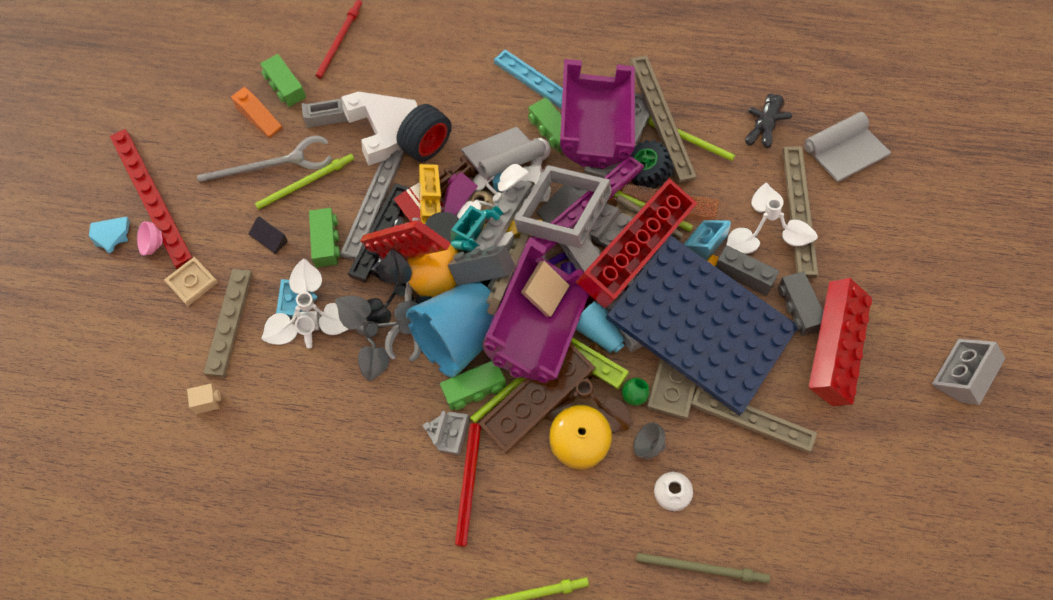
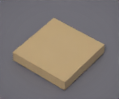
(191, 281)
(545, 288)

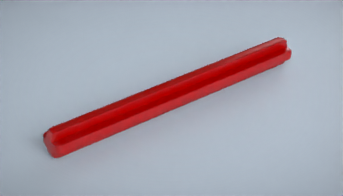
(468, 485)

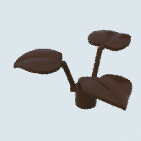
(613, 409)

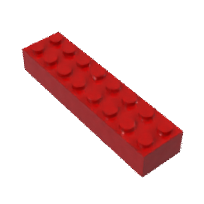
(636, 243)

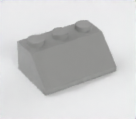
(969, 370)

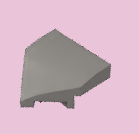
(448, 431)

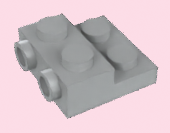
(608, 225)

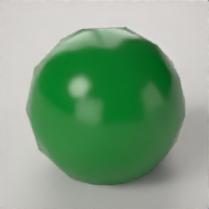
(635, 391)

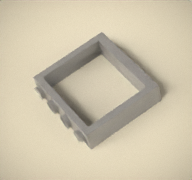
(563, 235)

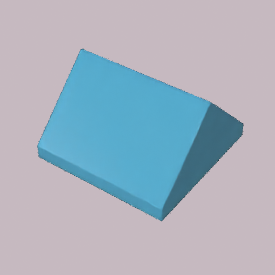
(708, 237)

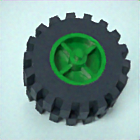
(656, 163)

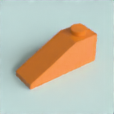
(255, 112)

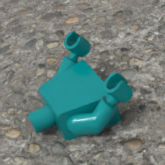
(470, 226)

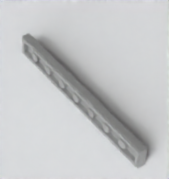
(372, 204)

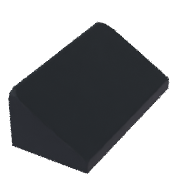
(267, 235)

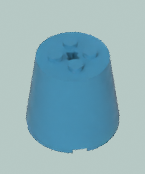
(452, 326)

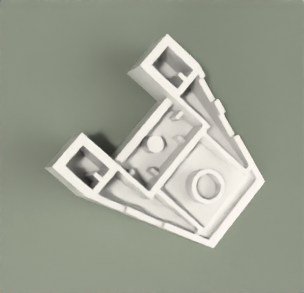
(385, 117)

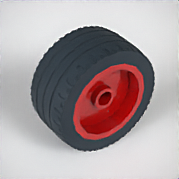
(423, 132)

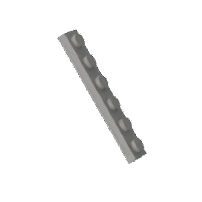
(510, 206)

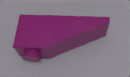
(457, 193)

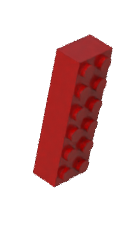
(840, 343)

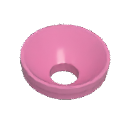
(148, 238)

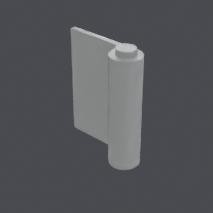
(846, 147)
(502, 150)

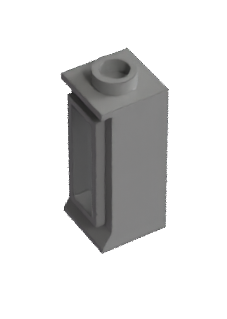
(323, 113)

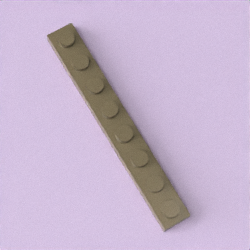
(662, 119)
(799, 207)

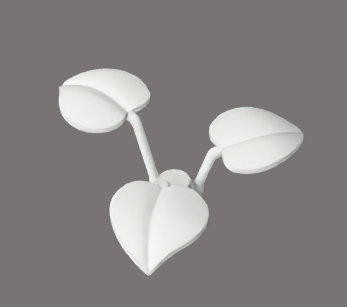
(508, 178)
(769, 201)
(303, 279)

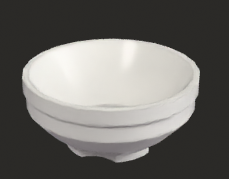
(672, 501)

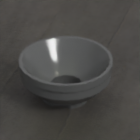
(646, 440)

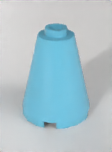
(598, 329)

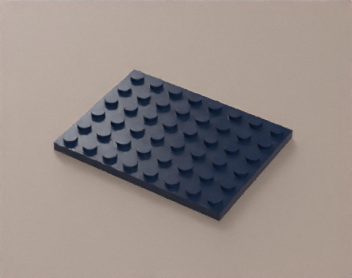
(703, 324)

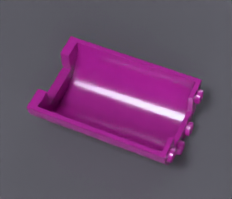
(597, 116)
(521, 335)

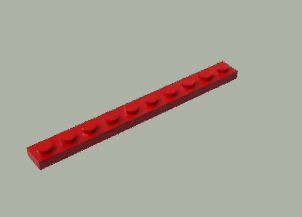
(151, 198)

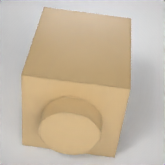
(203, 398)

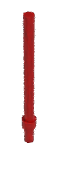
(352, 15)

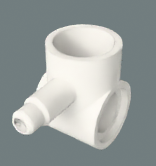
(306, 324)

